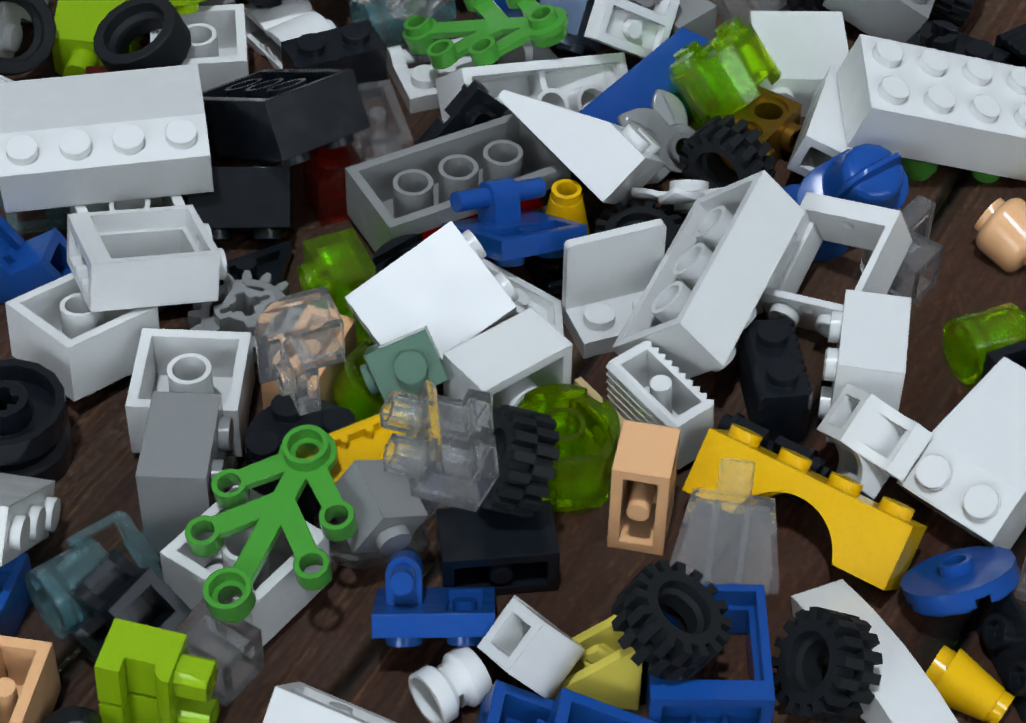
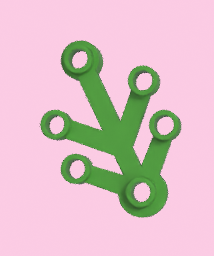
(541, 25)
(270, 516)

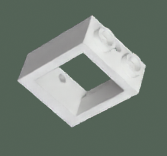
(843, 223)
(144, 258)

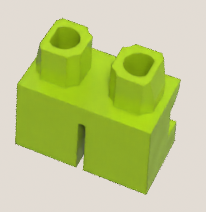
(152, 678)

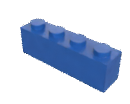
(638, 85)

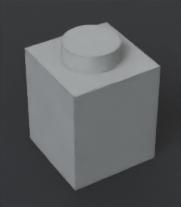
(382, 507)

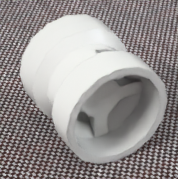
(452, 685)

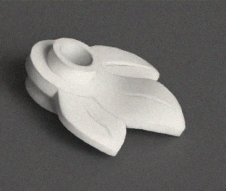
(681, 194)

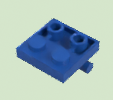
(508, 230)
(409, 612)

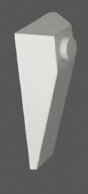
(559, 81)

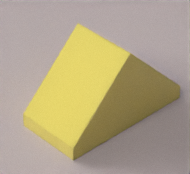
(605, 668)

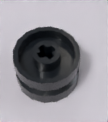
(33, 422)

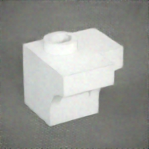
(872, 439)

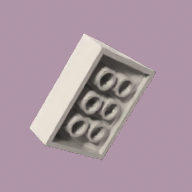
(103, 138)

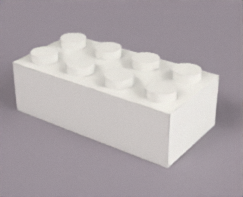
(935, 106)
(714, 275)

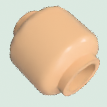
(1003, 233)

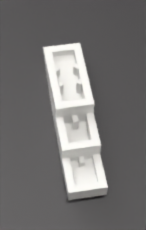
(904, 687)

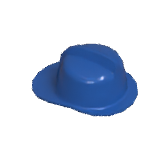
(860, 175)

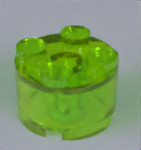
(723, 71)
(585, 444)

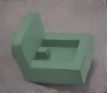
(403, 364)

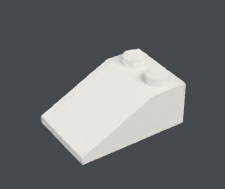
(598, 152)
(978, 460)

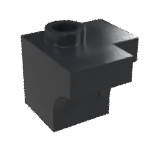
(123, 592)

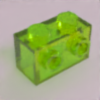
(340, 265)

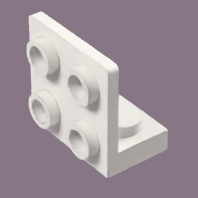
(605, 281)

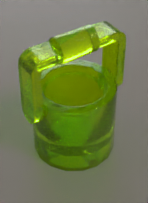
(976, 333)

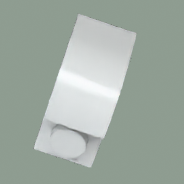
(531, 648)

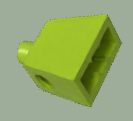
(75, 28)

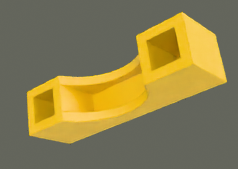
(866, 536)

